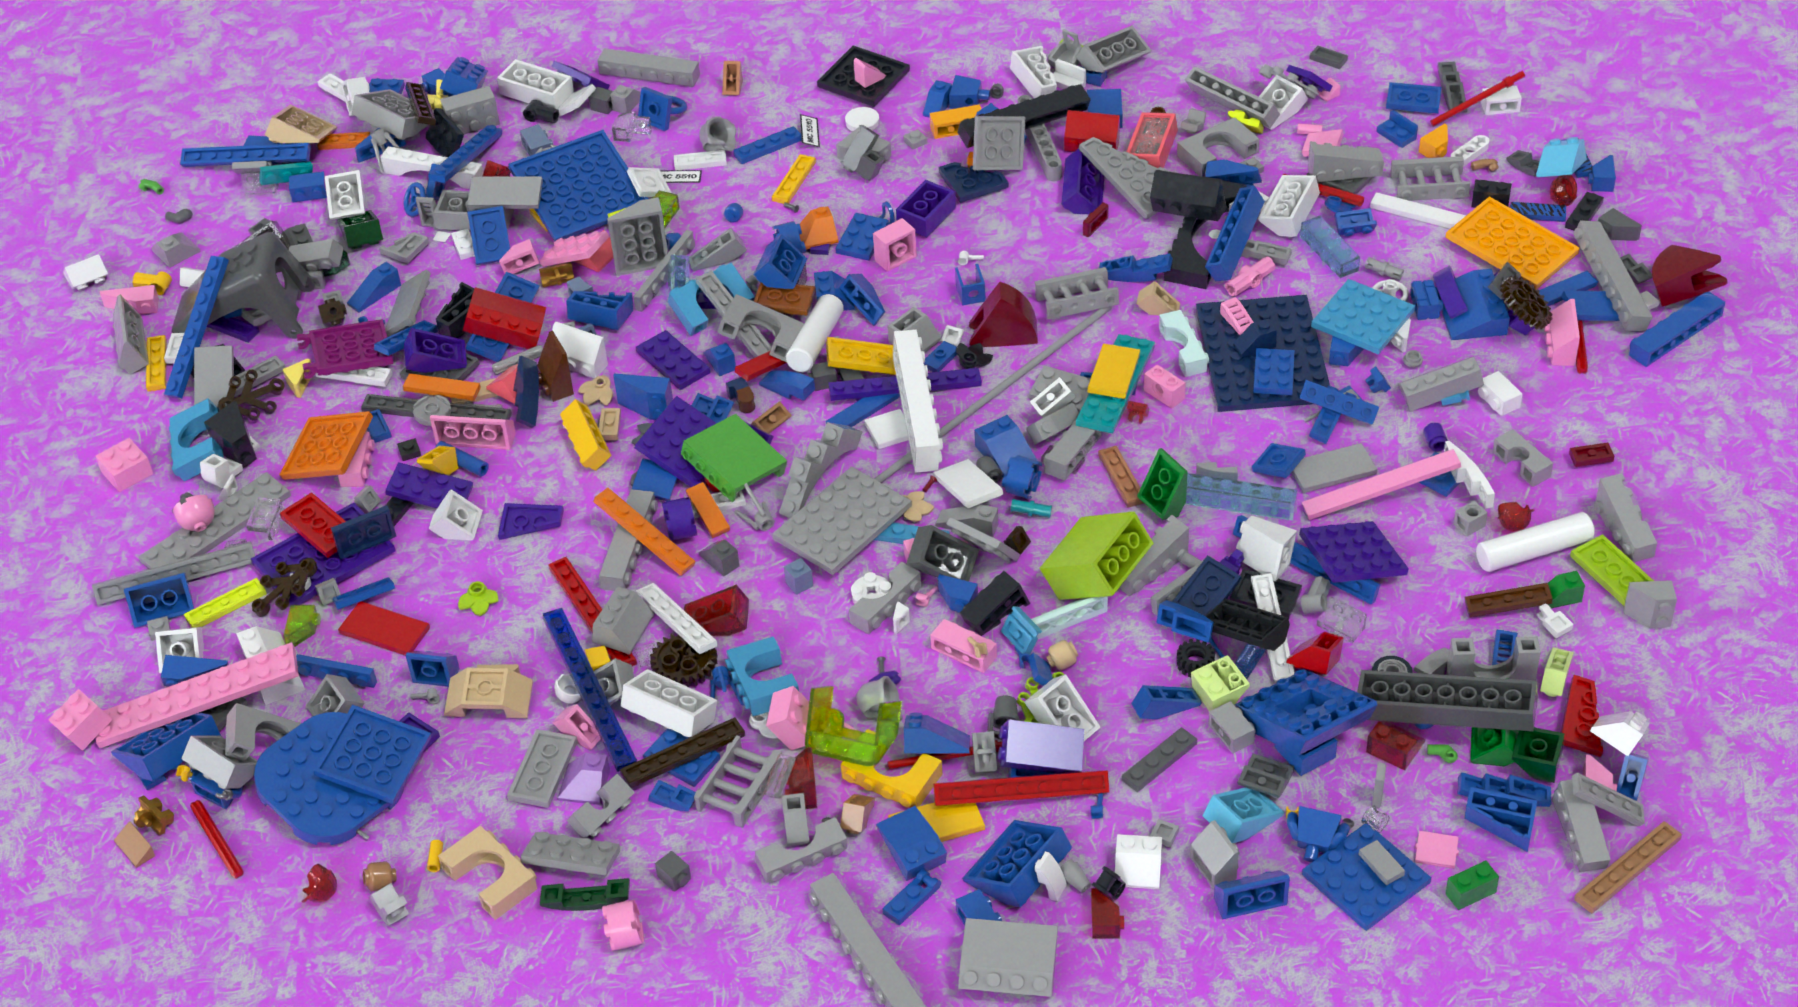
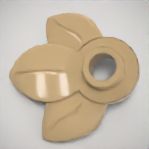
(594, 392)
(919, 506)

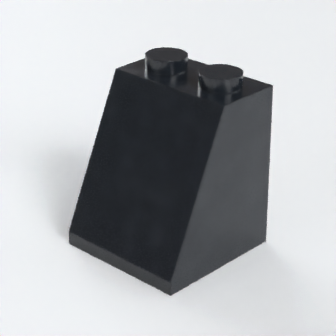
(231, 434)

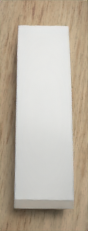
(1472, 477)

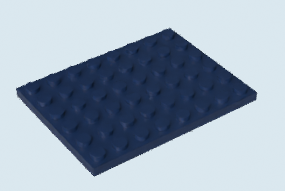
(1234, 375)

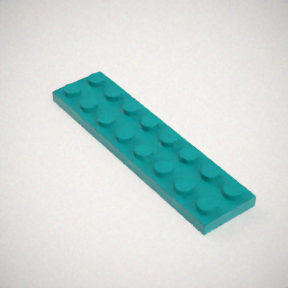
(1105, 412)

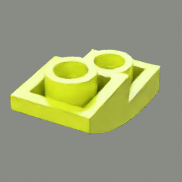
(1252, 124)

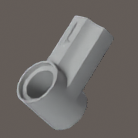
(1317, 596)

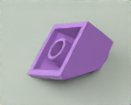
(584, 779)

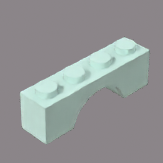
(1176, 328)

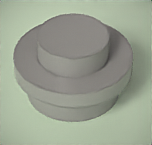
(1413, 358)

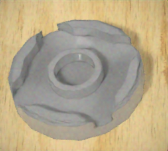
(431, 406)

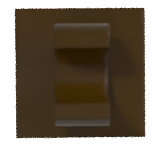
(1018, 540)

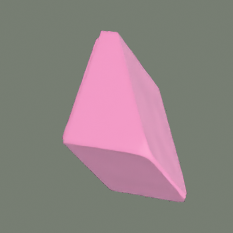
(1335, 91)

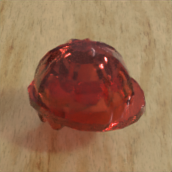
(1563, 190)
(1513, 516)
(321, 884)

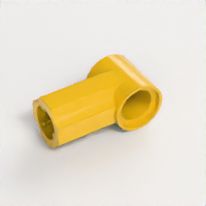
(161, 281)

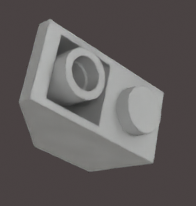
(795, 819)

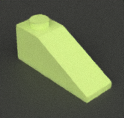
(1556, 672)

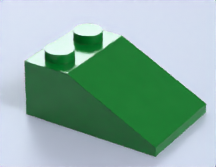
(1164, 486)

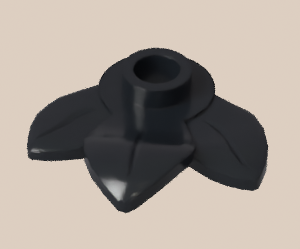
(972, 356)

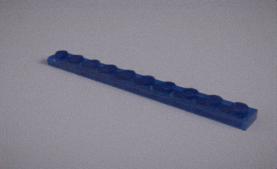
(589, 689)

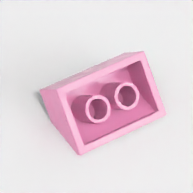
(1563, 335)

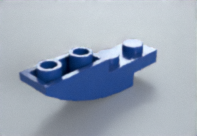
(1129, 270)

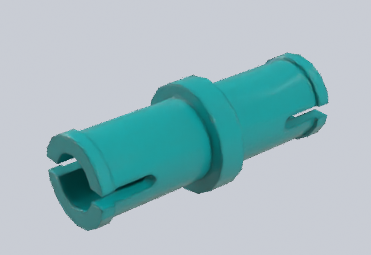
(1031, 508)

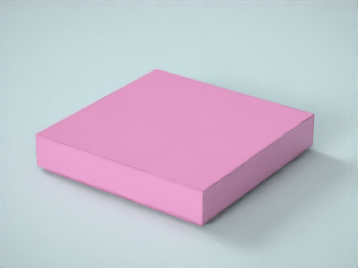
(1333, 137)

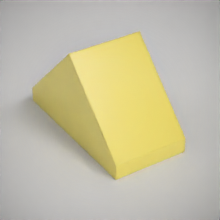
(295, 377)

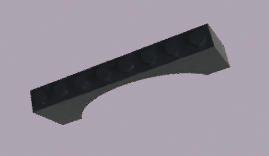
(1187, 264)

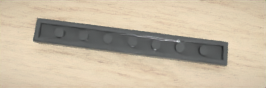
(404, 407)

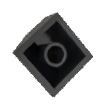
(1497, 190)

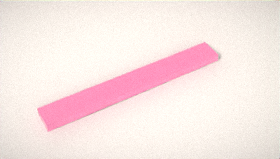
(1381, 484)

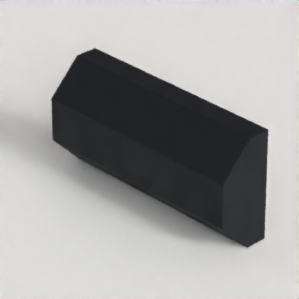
(1249, 624)

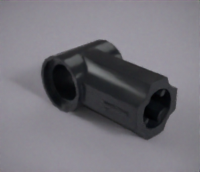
(536, 110)

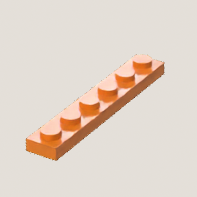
(644, 531)

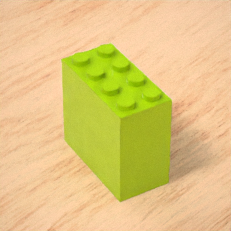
(1096, 556)

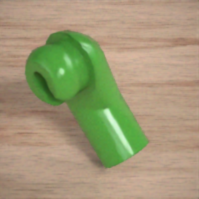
(145, 183)
(1444, 751)

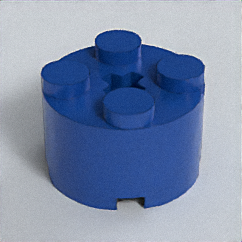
(791, 232)
(1022, 476)

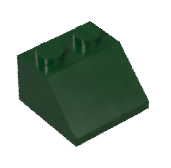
(1539, 753)

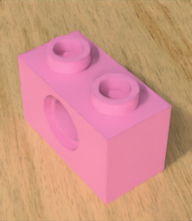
(1164, 386)

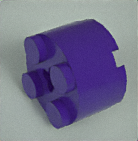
(679, 518)

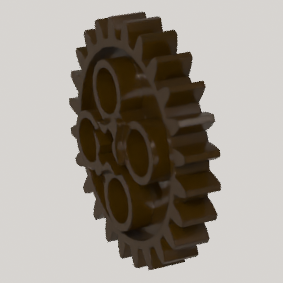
(1526, 302)
(680, 662)

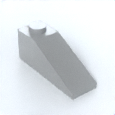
(719, 251)
(1052, 423)
(979, 517)

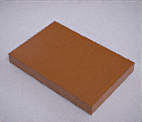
(786, 301)

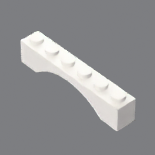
(400, 161)

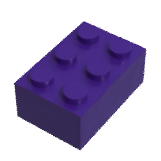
(927, 207)

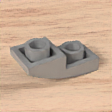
(1210, 469)
(1433, 663)

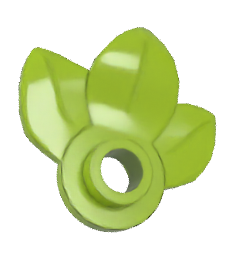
(477, 598)

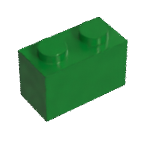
(1472, 885)

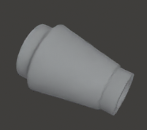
(1075, 876)

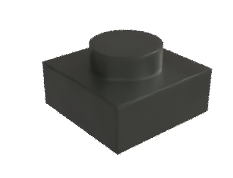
(409, 449)

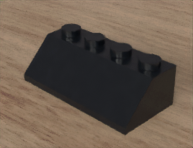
(1187, 195)

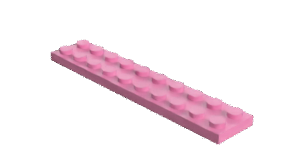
(199, 694)

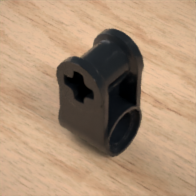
(1110, 883)

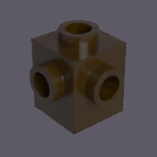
(327, 317)

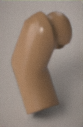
(1483, 163)

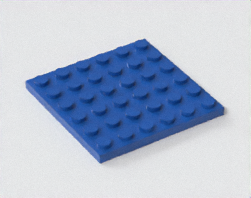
(579, 184)

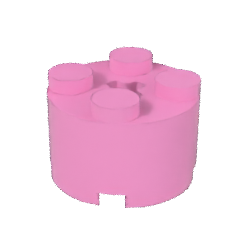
(623, 925)

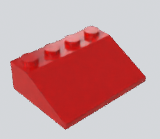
(504, 318)

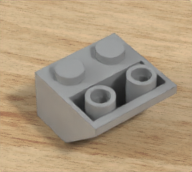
(913, 320)
(1215, 855)

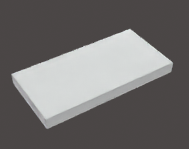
(968, 483)

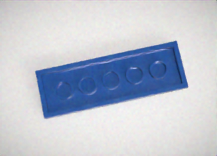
(512, 287)

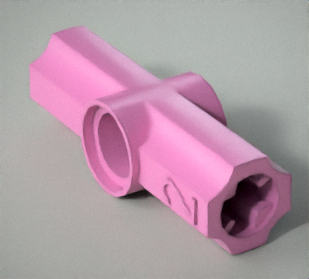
(1250, 276)

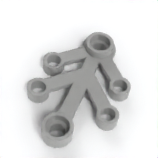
(1267, 71)

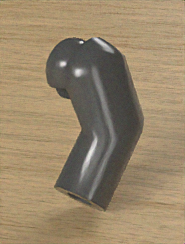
(179, 217)

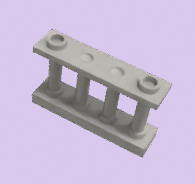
(1430, 167)
(1076, 283)
(750, 796)

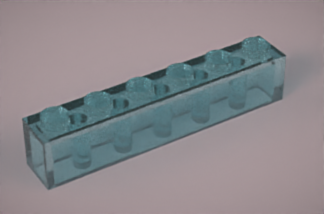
(1241, 496)

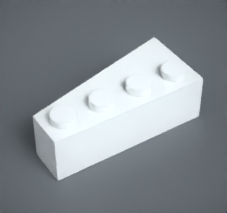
(1033, 71)

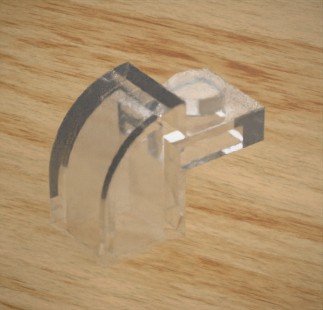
(628, 124)

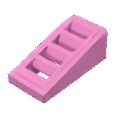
(1228, 311)

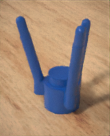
(721, 679)

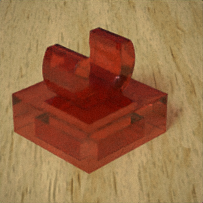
(1139, 409)

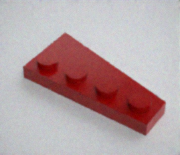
(1581, 716)

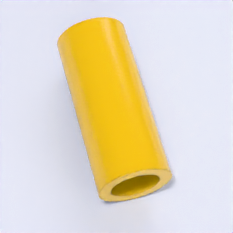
(435, 849)

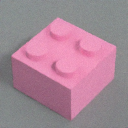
(894, 244)
(124, 464)
(789, 717)
(80, 719)

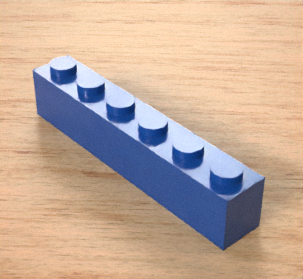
(1235, 234)
(1676, 328)

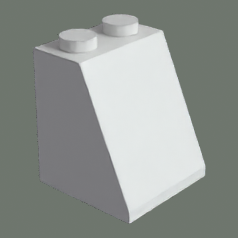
(1266, 546)

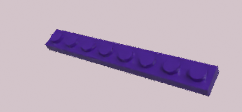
(888, 385)

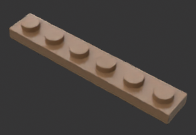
(1628, 867)

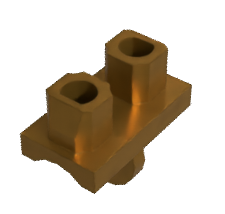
(556, 274)
(151, 815)

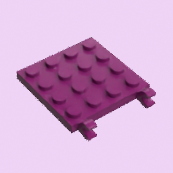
(344, 348)

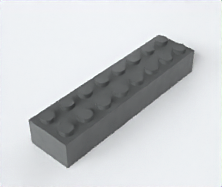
(1451, 699)

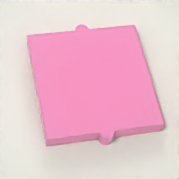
(1436, 849)

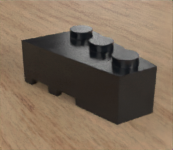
(994, 603)

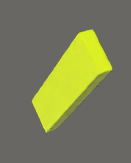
(225, 604)

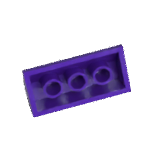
(1081, 184)

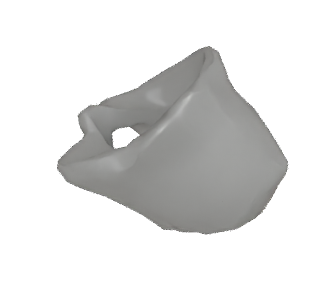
(718, 135)
(874, 693)

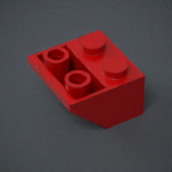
(1318, 653)

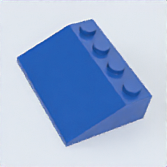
(1485, 312)
(162, 748)
(1009, 864)

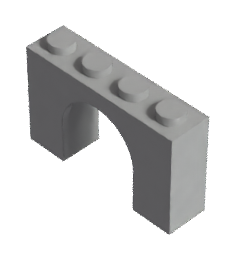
(1229, 133)
(746, 312)
(1520, 666)
(245, 722)

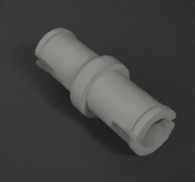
(1384, 268)

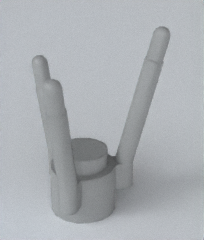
(379, 138)
(762, 518)

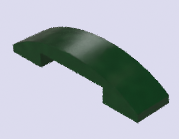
(584, 898)

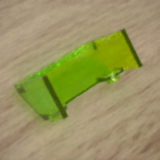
(830, 739)

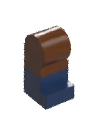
(742, 393)

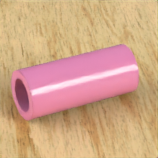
(1308, 128)

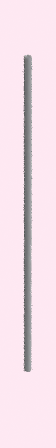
(1001, 387)

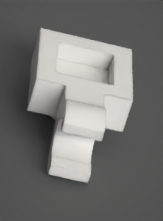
(1556, 622)

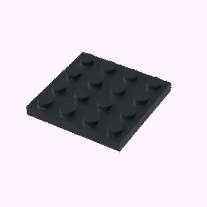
(841, 76)

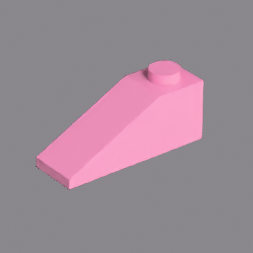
(142, 298)

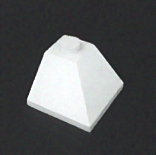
(456, 518)

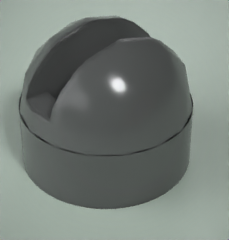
(997, 91)

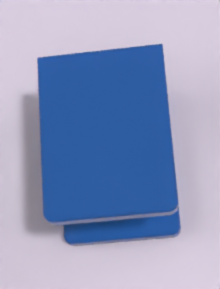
(964, 290)

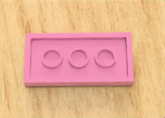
(574, 248)

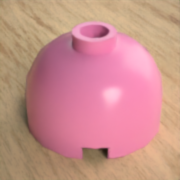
(195, 513)

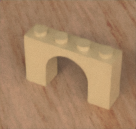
(483, 848)

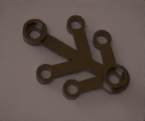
(249, 398)
(286, 585)

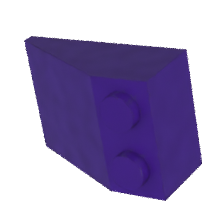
(433, 352)

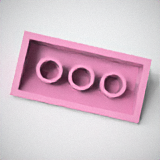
(473, 432)

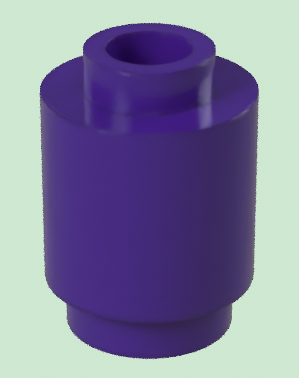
(1435, 436)

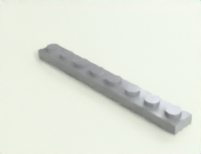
(193, 567)

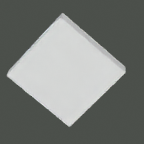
(576, 99)
(647, 181)
(887, 428)

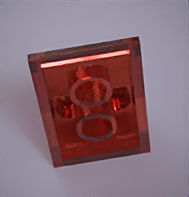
(721, 612)

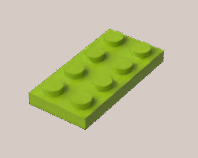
(1608, 566)

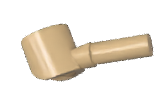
(980, 648)

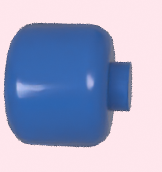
(733, 212)
(671, 239)

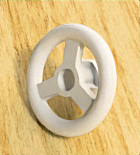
(1391, 287)

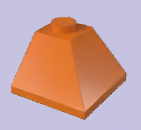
(818, 228)

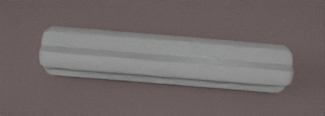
(503, 365)

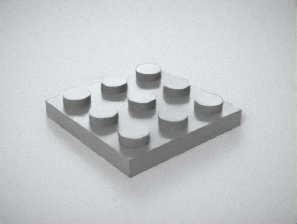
(998, 142)
(982, 540)

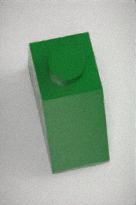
(1566, 589)

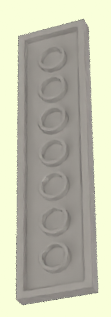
(229, 518)

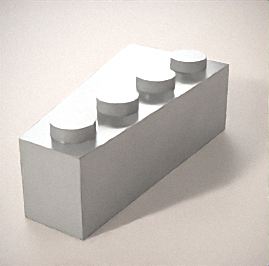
(1168, 548)
(1581, 828)

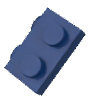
(1355, 222)

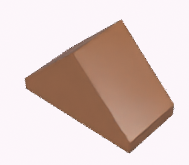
(732, 78)

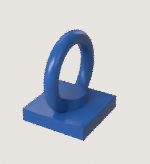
(658, 107)

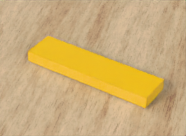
(793, 179)
(157, 367)

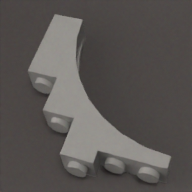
(819, 455)

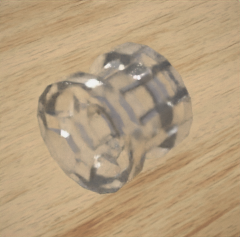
(1375, 819)

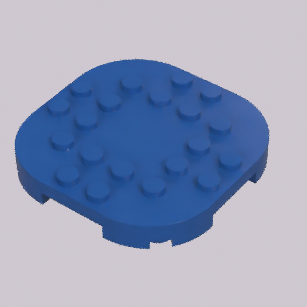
(307, 803)

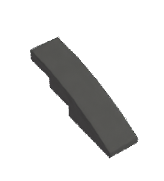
(1451, 85)

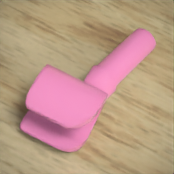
(923, 599)

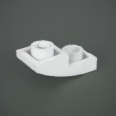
(1051, 875)

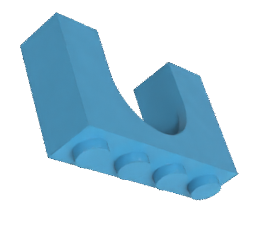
(684, 298)
(183, 430)
(750, 659)

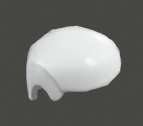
(566, 689)

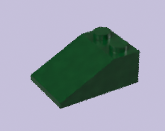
(361, 230)

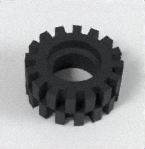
(1194, 649)

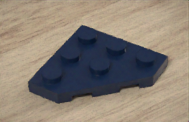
(971, 183)

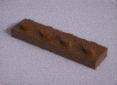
(1508, 600)

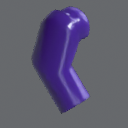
(892, 674)

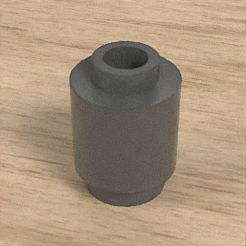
(989, 467)

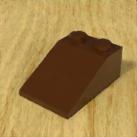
(554, 369)

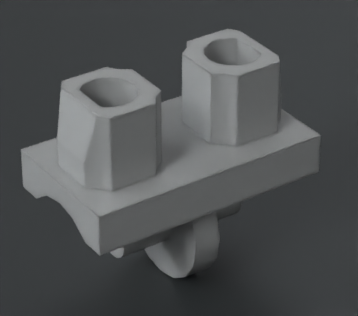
(984, 751)

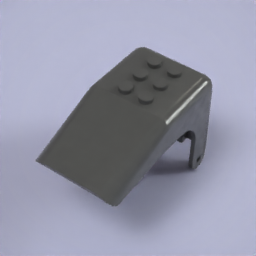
(253, 283)

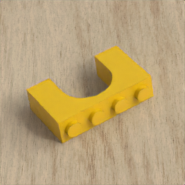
(905, 789)

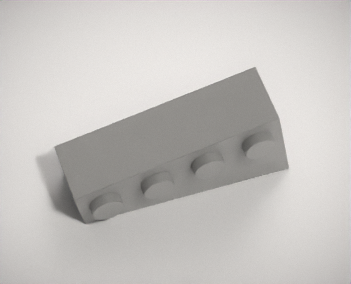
(1343, 162)
(1624, 518)

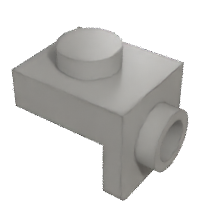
(1194, 122)

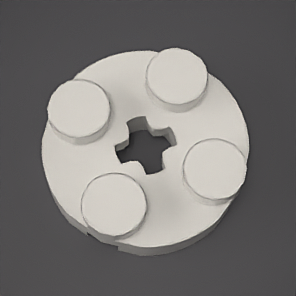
(868, 583)

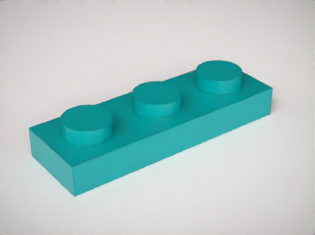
(281, 173)

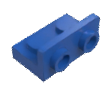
(1398, 129)
(434, 188)

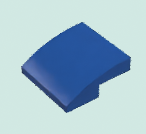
(715, 409)
(654, 479)

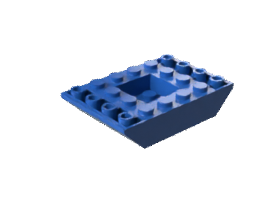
(1305, 711)

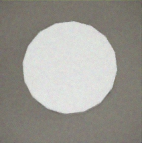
(862, 116)

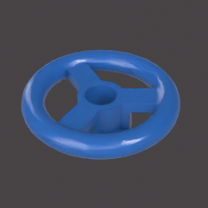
(412, 190)

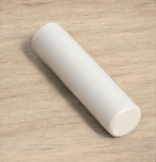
(814, 333)
(1535, 541)

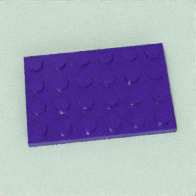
(297, 548)

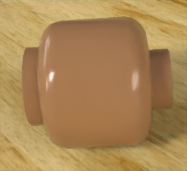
(378, 875)

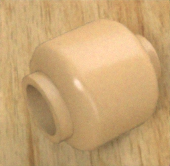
(1062, 655)

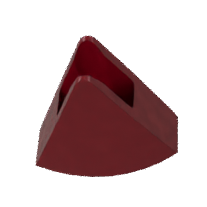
(1682, 274)
(1004, 319)

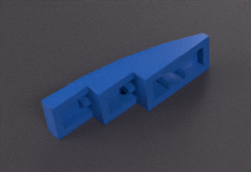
(1511, 786)

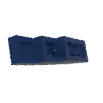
(527, 391)

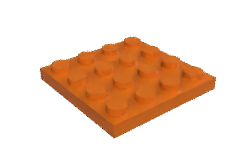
(326, 445)

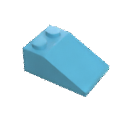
(1561, 157)
(1242, 812)

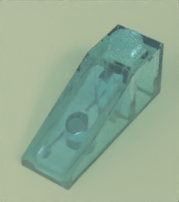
(678, 271)

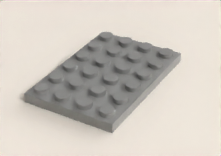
(842, 520)

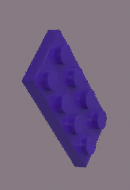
(673, 359)
(424, 485)

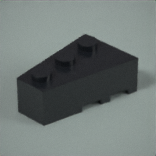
(453, 315)

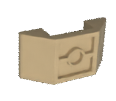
(489, 690)

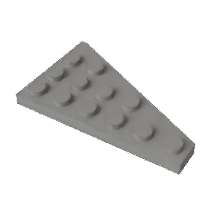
(1125, 171)

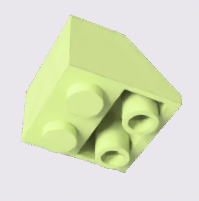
(1219, 683)

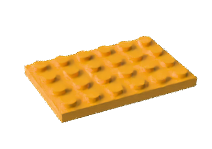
(1506, 236)

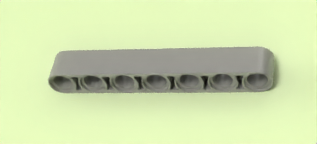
(1044, 148)

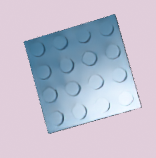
(1363, 316)

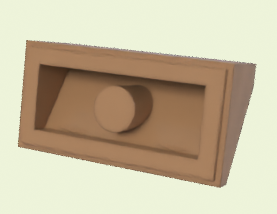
(772, 418)
(134, 845)

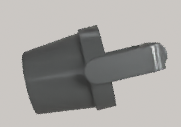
(1004, 709)

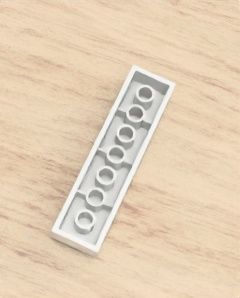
(917, 401)

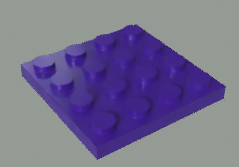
(665, 439)
(1353, 551)

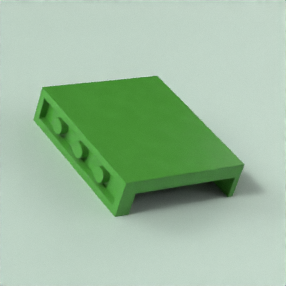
(732, 456)

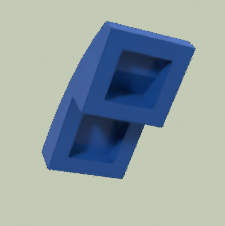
(672, 797)

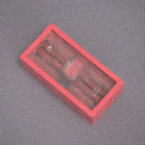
(1154, 137)

